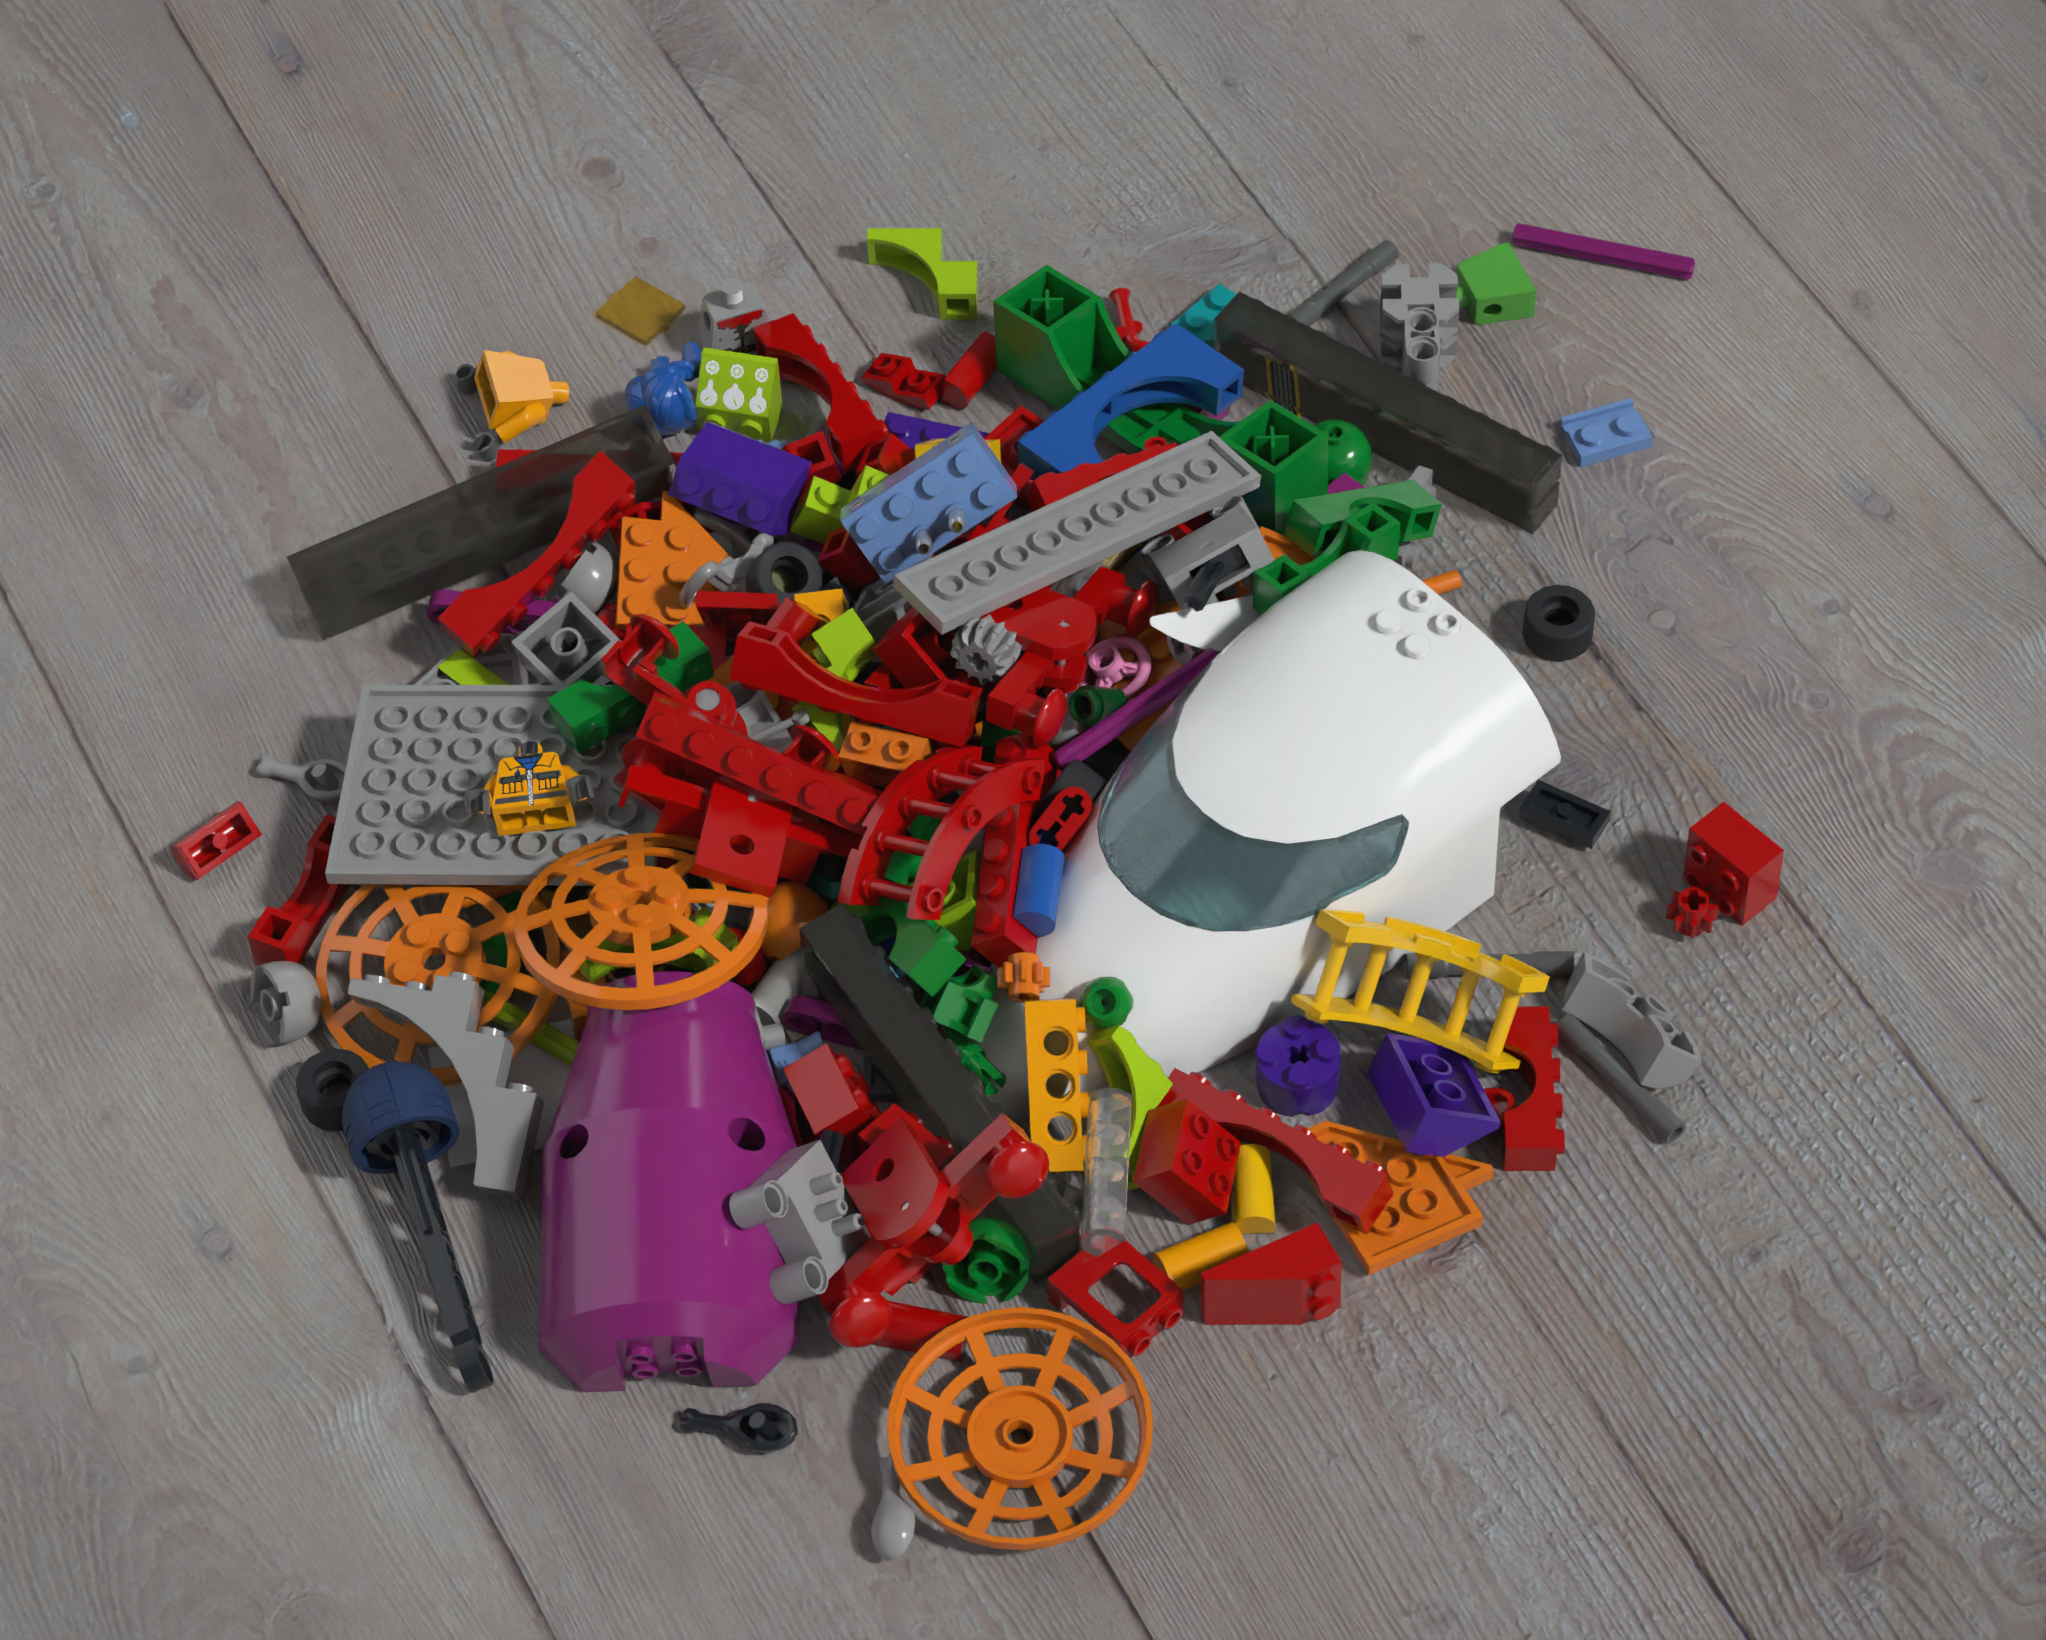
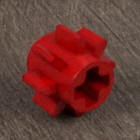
(1692, 911)

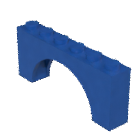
(1166, 370)

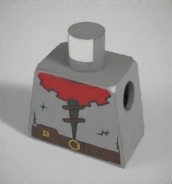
(730, 316)

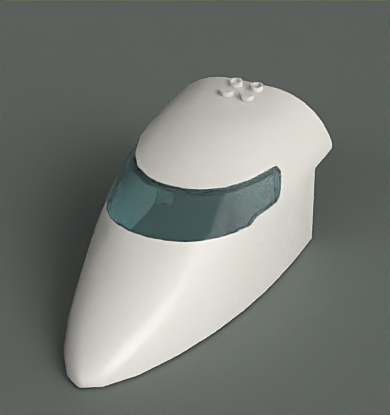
(1311, 766)

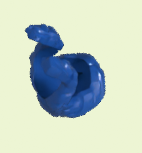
(665, 392)

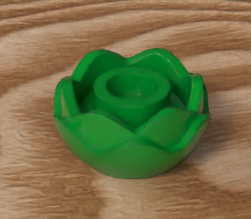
(1119, 1002)

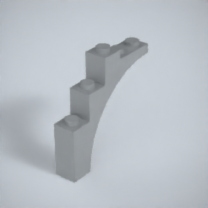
(503, 1116)

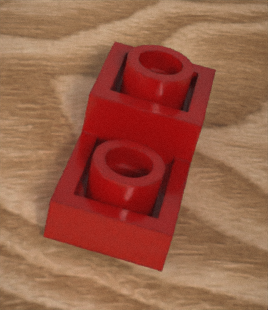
(900, 380)

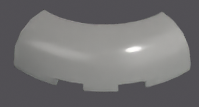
(1632, 1022)

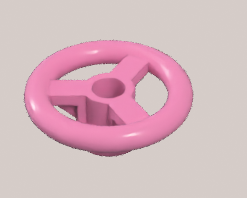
(1111, 667)

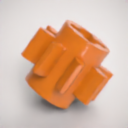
(1023, 977)

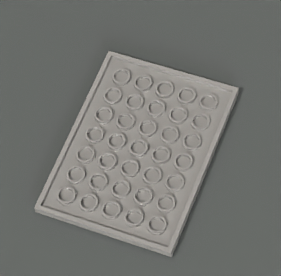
(430, 744)

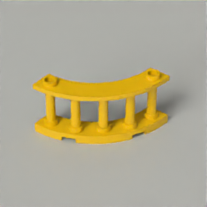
(1429, 947)

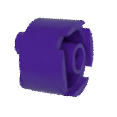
(1298, 1067)

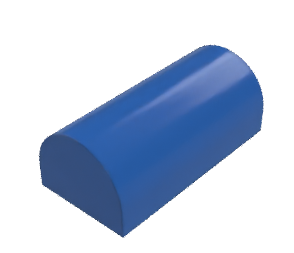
(1039, 888)

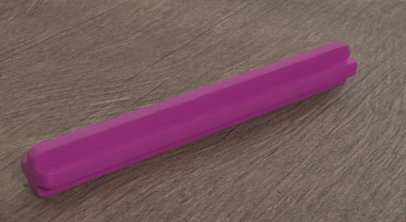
(1603, 251)
(1132, 712)

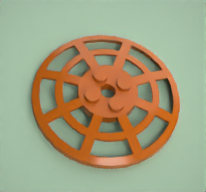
(639, 925)
(414, 944)
(1019, 1408)

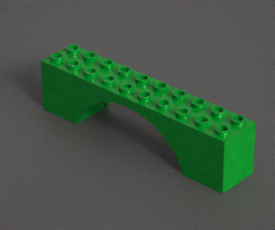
(1061, 342)

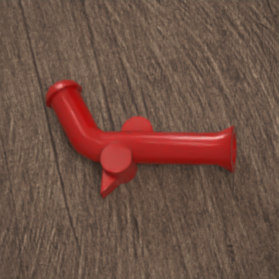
(1127, 326)

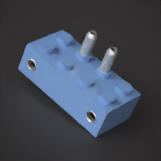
(928, 503)

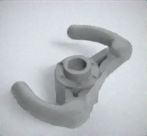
(727, 575)

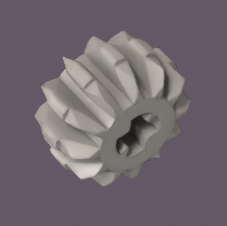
(985, 649)

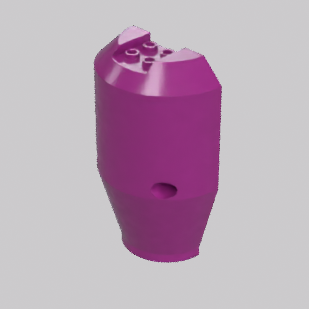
(636, 1194)

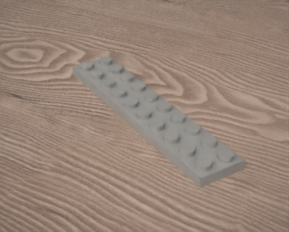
(1075, 532)

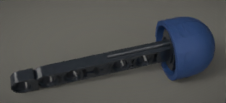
(396, 1123)

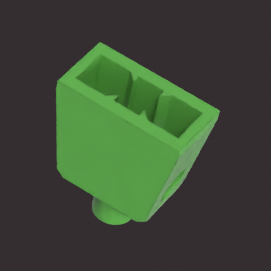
(1495, 286)

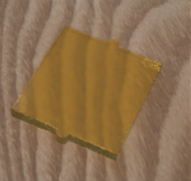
(640, 311)

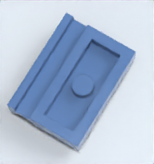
(1605, 432)

